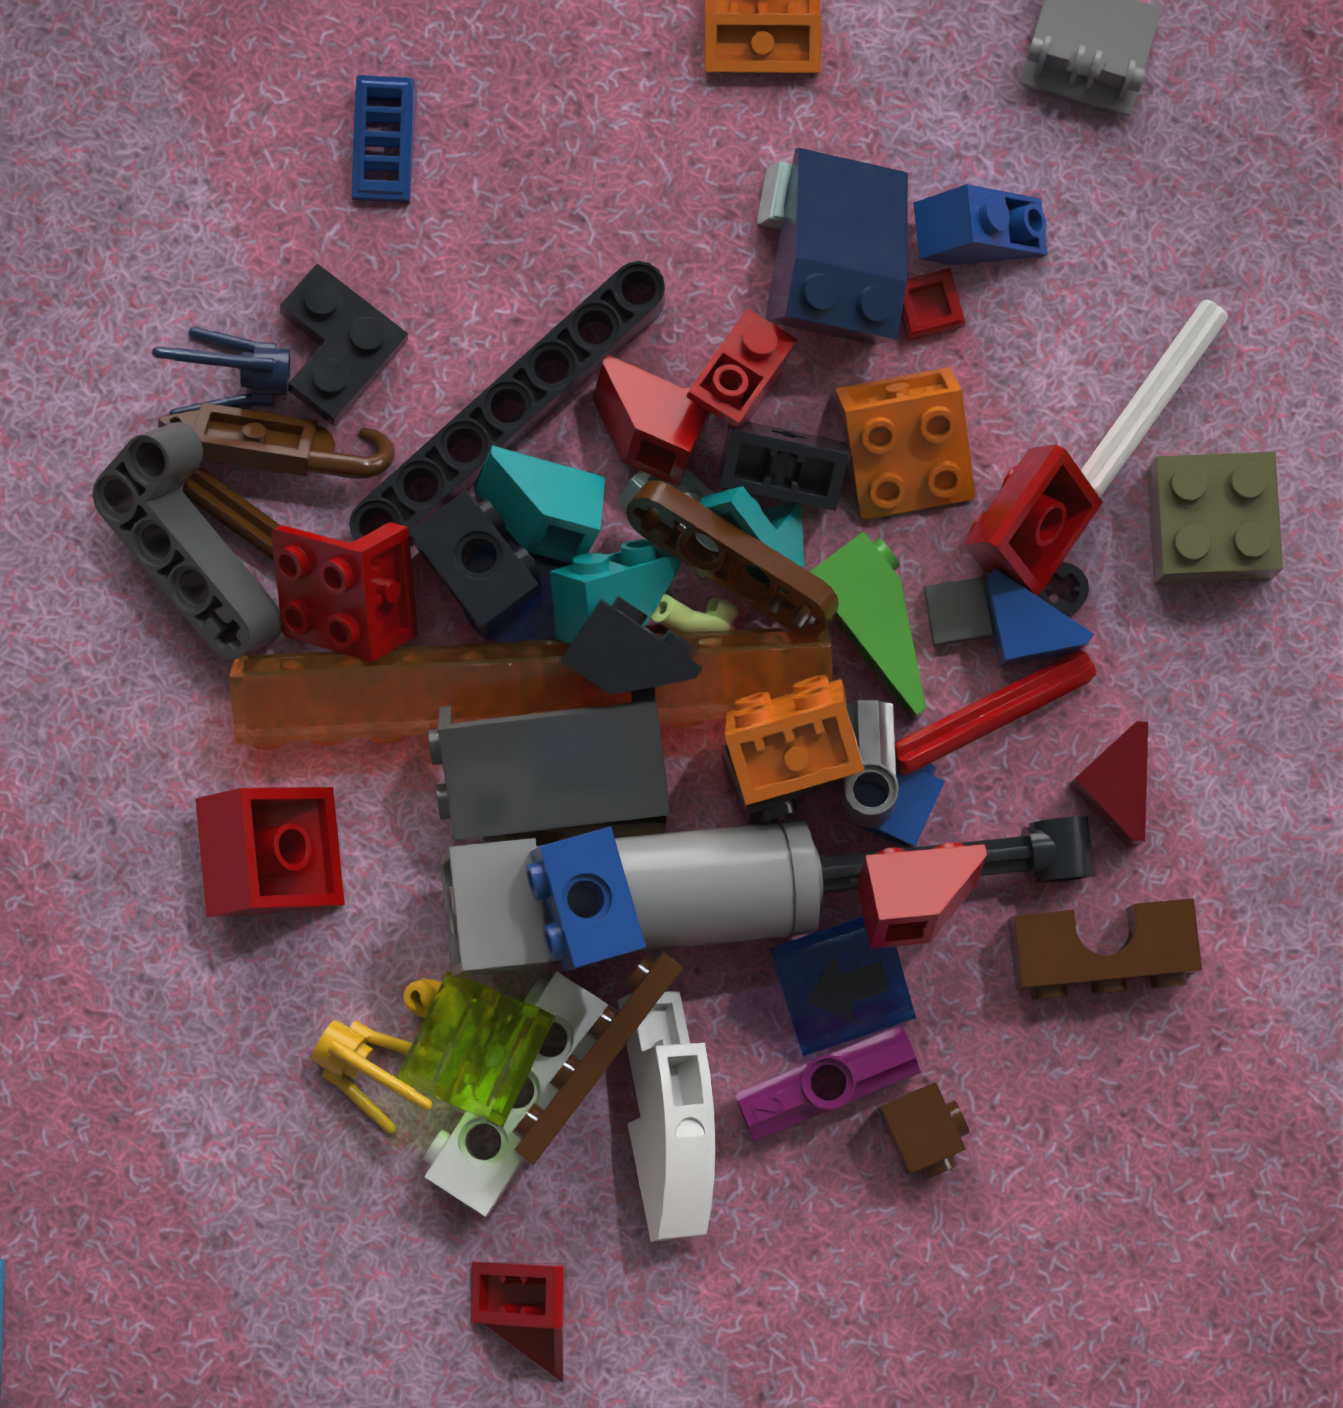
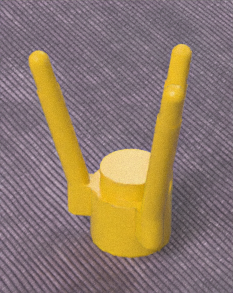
(344, 1053)

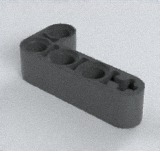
(178, 546)

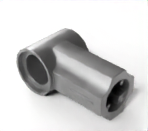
(875, 737)

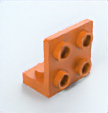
(907, 442)
(792, 739)

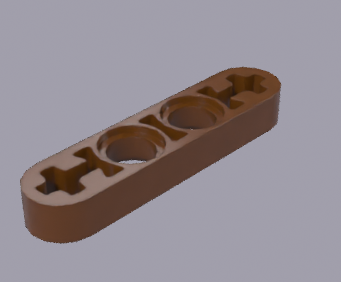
(735, 552)

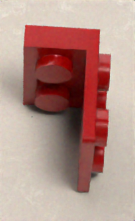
(345, 593)

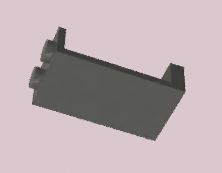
(551, 768)

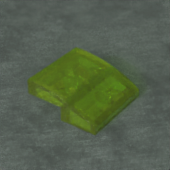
(475, 1048)

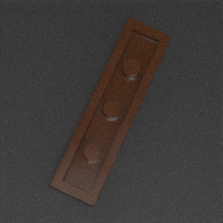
(579, 1076)

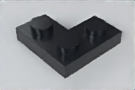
(353, 341)

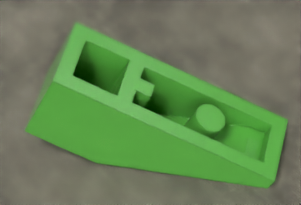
(876, 616)

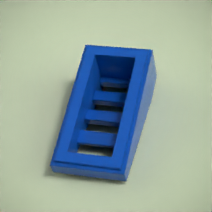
(392, 89)

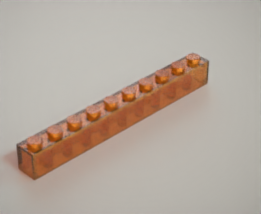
(400, 694)

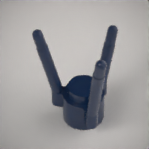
(261, 366)

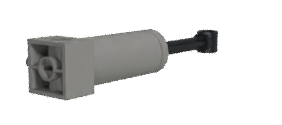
(702, 886)

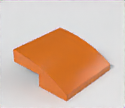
(763, 36)

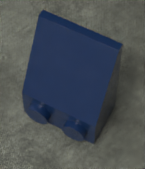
(841, 249)

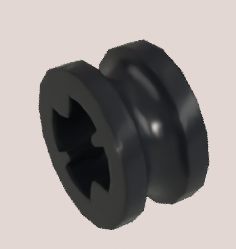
(1081, 590)

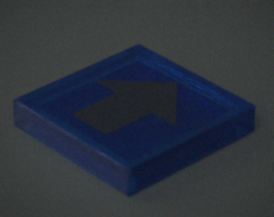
(840, 986)

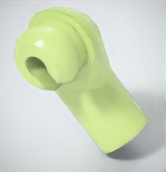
(682, 619)

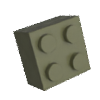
(1214, 518)

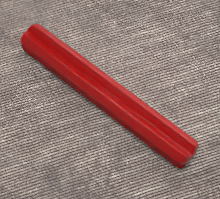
(993, 712)

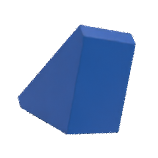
(1027, 626)

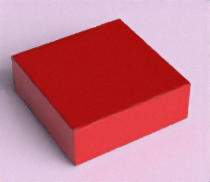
(931, 305)

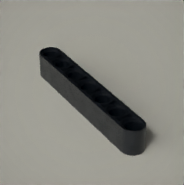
(522, 384)

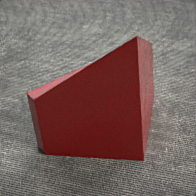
(523, 1307)

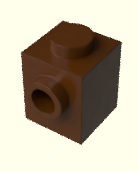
(925, 1130)

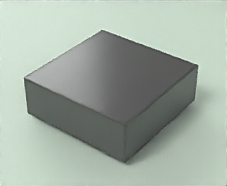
(958, 611)

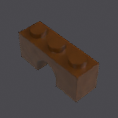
(1158, 946)

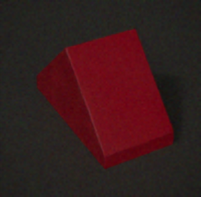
(1118, 785)

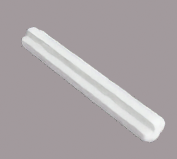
(1153, 395)

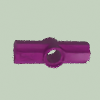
(864, 1067)

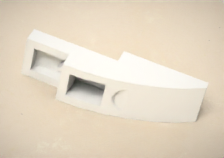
(676, 1123)

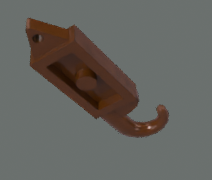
(279, 443)

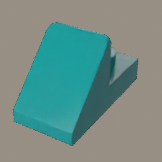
(774, 526)

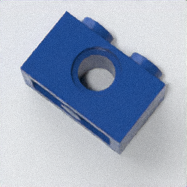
(595, 863)

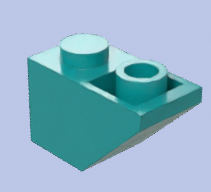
(543, 503)
(635, 573)

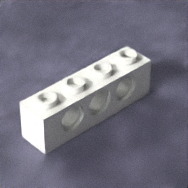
(483, 1181)

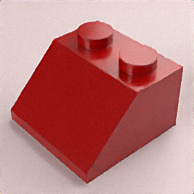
(1034, 518)
(269, 850)

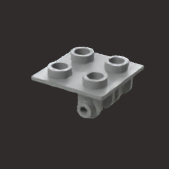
(1092, 51)

